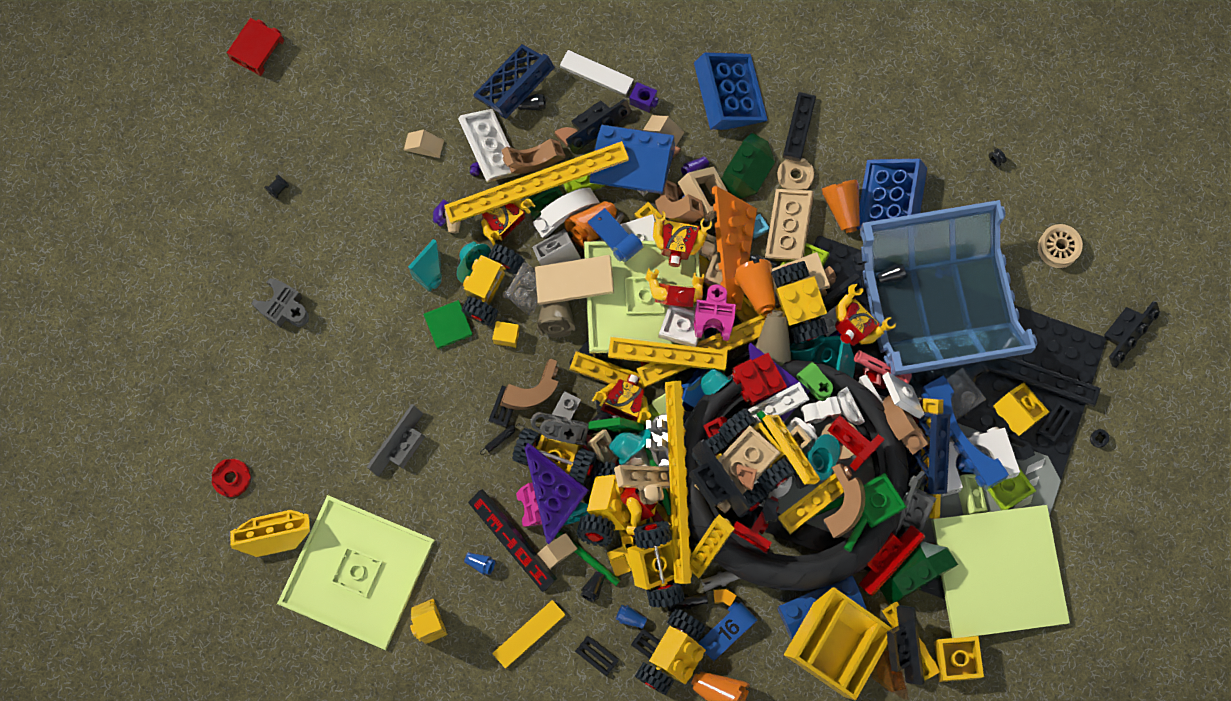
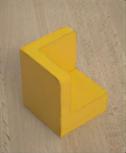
(506, 334)
(619, 561)

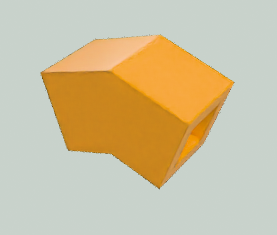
(723, 596)

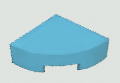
(760, 227)

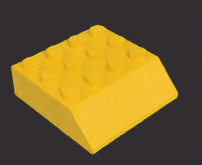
(839, 643)

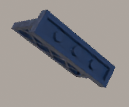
(521, 87)
(938, 452)

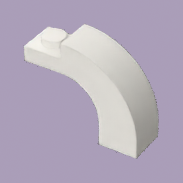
(562, 208)

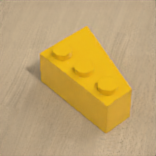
(427, 622)

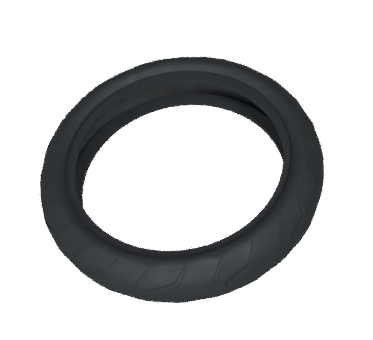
(801, 571)

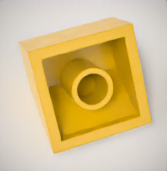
(1020, 409)

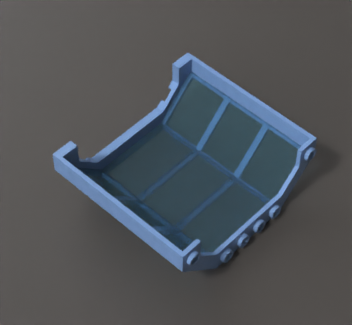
(956, 290)

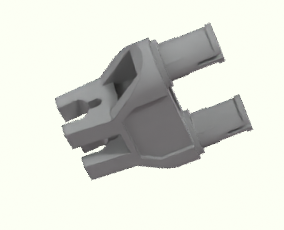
(659, 440)

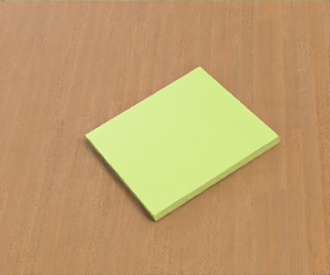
(631, 308)
(356, 572)
(1004, 572)

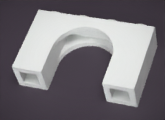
(994, 444)

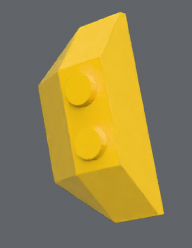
(270, 533)

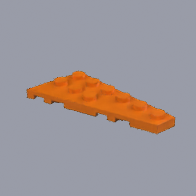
(734, 239)

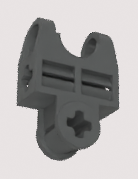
(282, 305)
(561, 428)

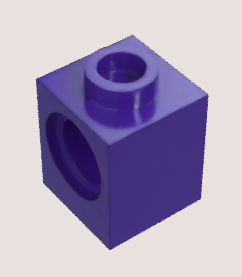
(642, 90)

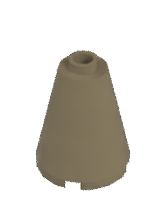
(556, 319)
(775, 338)

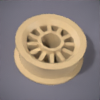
(1050, 242)

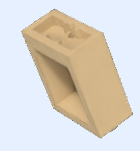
(690, 186)

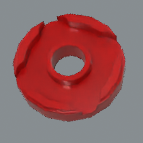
(223, 469)

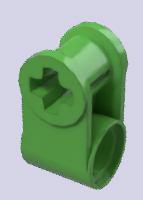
(814, 380)

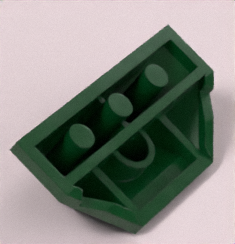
(748, 167)
(918, 569)

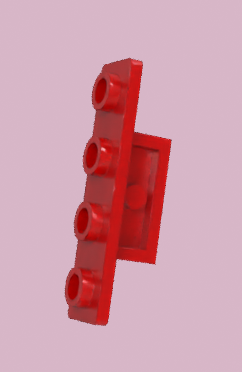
(890, 558)

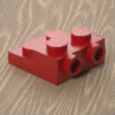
(758, 379)

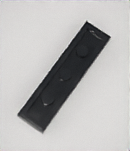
(799, 127)

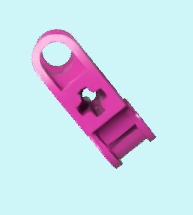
(714, 313)
(531, 511)

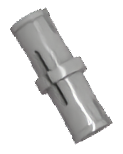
(718, 580)

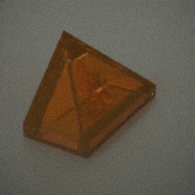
(884, 676)

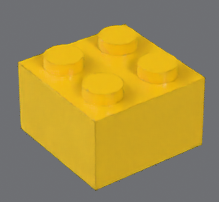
(958, 659)

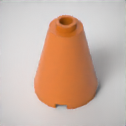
(844, 204)
(579, 225)
(757, 284)
(719, 688)

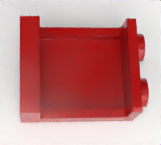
(254, 45)

